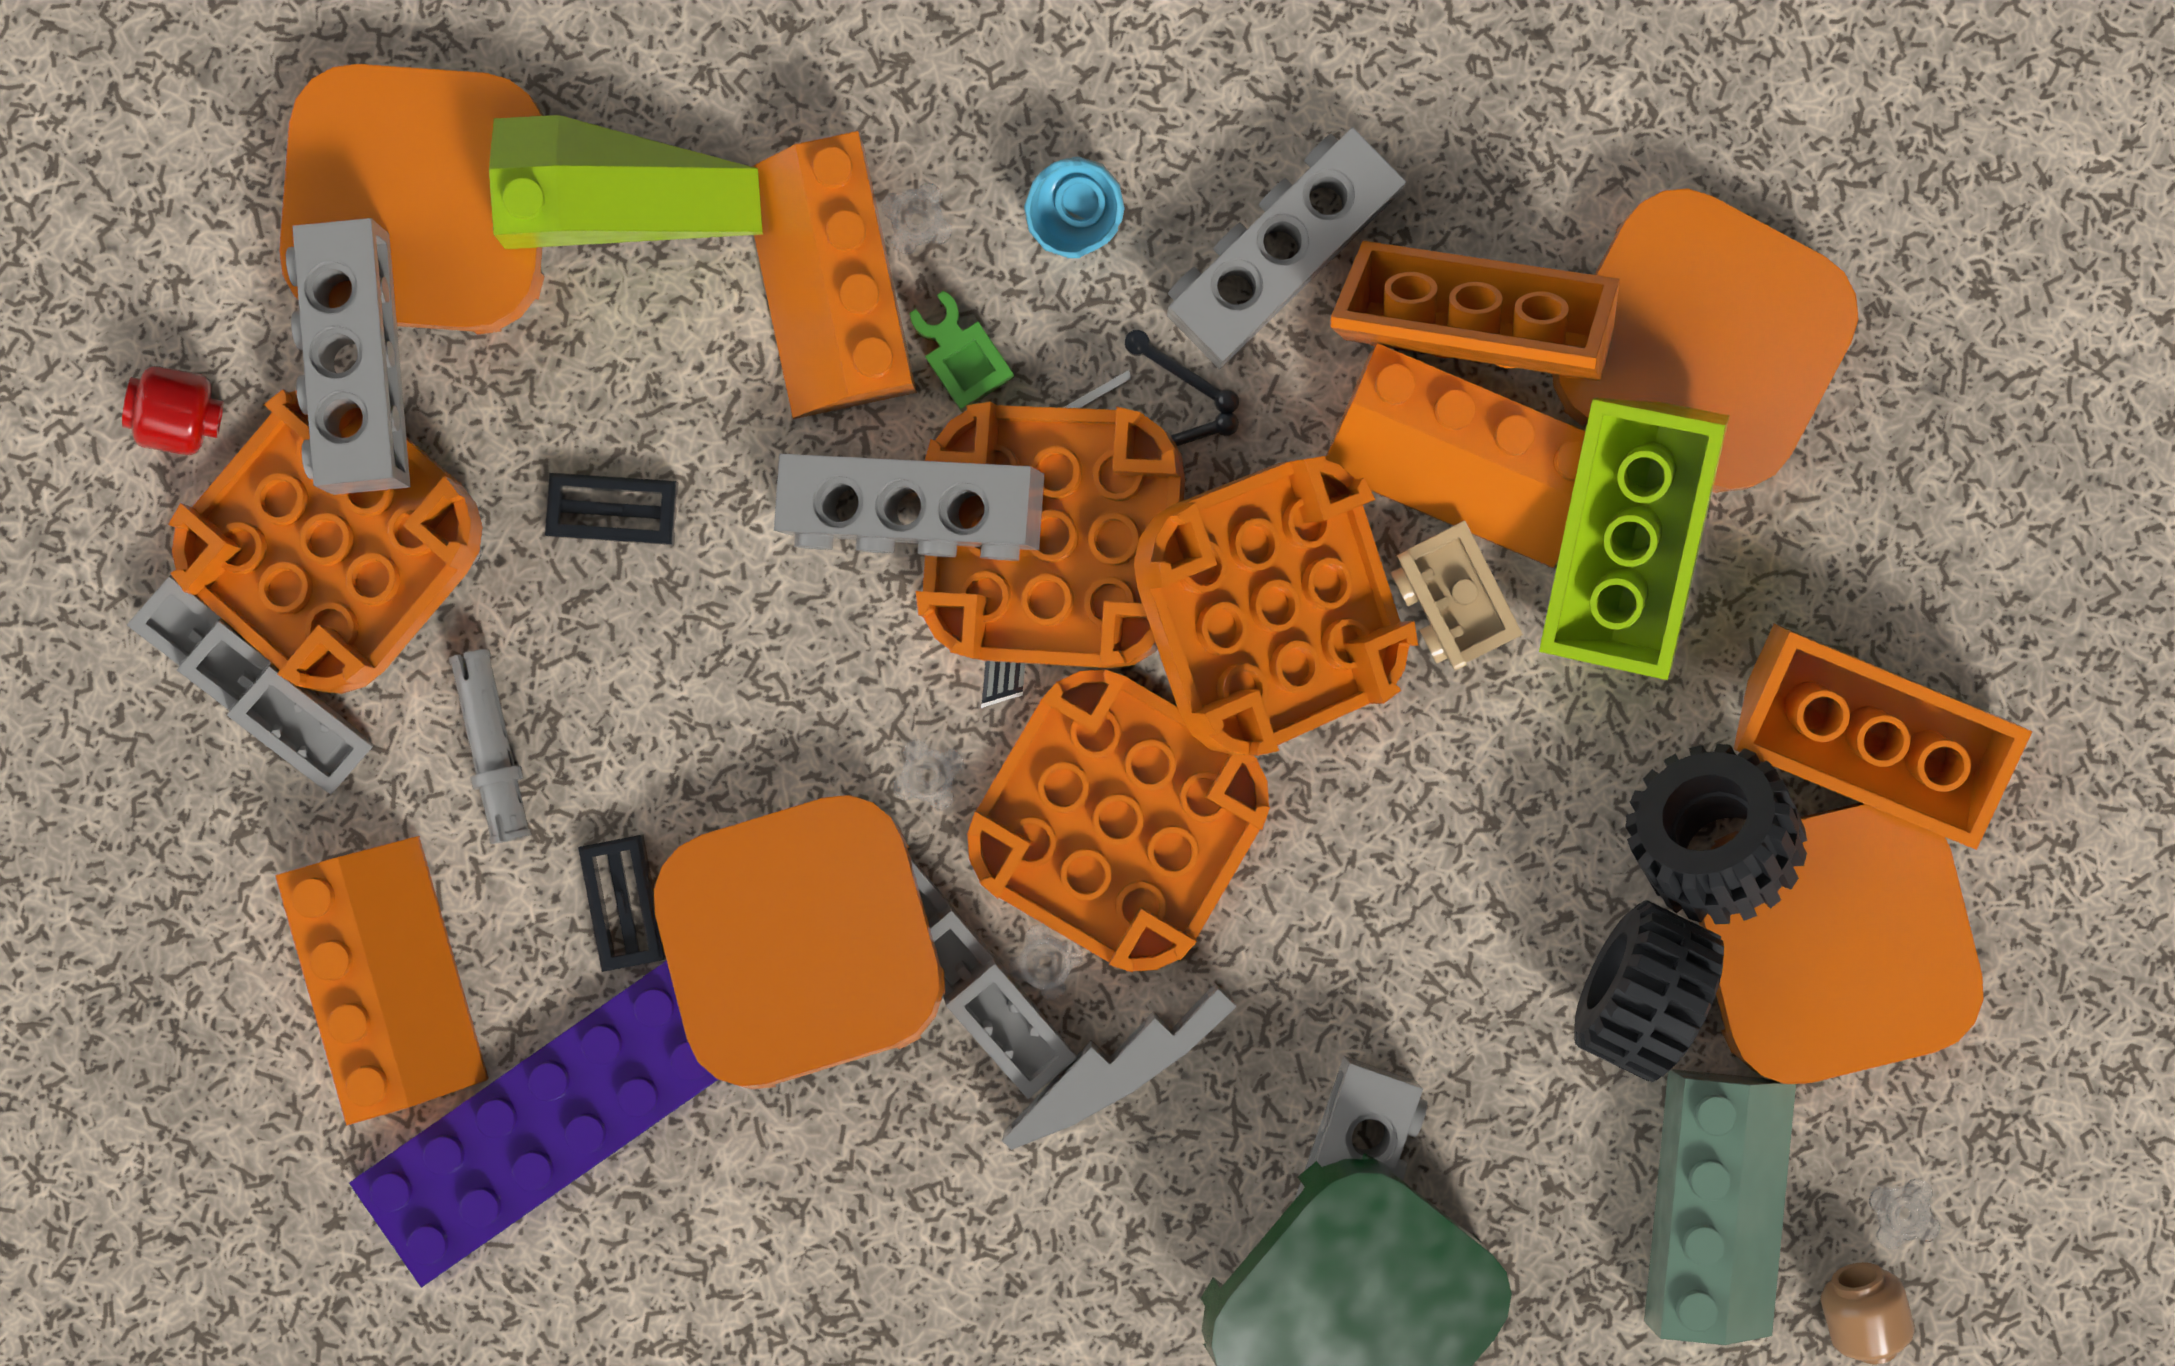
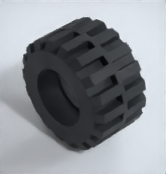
(1737, 873)
(1649, 991)

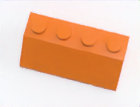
(829, 278)
(1478, 310)
(1460, 453)
(1878, 736)
(382, 979)

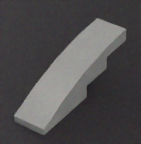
(240, 678)
(989, 1000)
(1101, 1080)

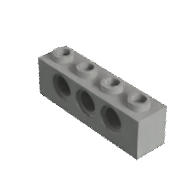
(1365, 188)
(319, 261)
(812, 485)
(1365, 1094)

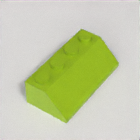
(1633, 534)

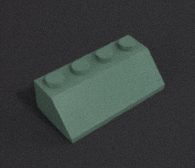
(1719, 1207)

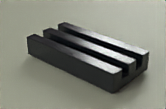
(666, 512)
(597, 905)

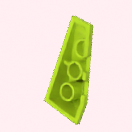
(597, 185)

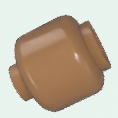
(1867, 1313)

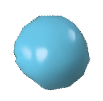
(1082, 189)

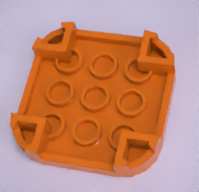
(416, 161)
(1721, 323)
(318, 576)
(1079, 591)
(1271, 606)
(1116, 822)
(797, 942)
(1856, 959)

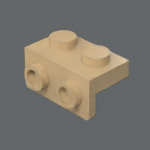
(1456, 595)

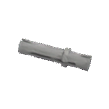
(490, 747)

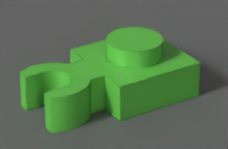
(965, 359)

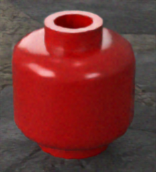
(171, 410)

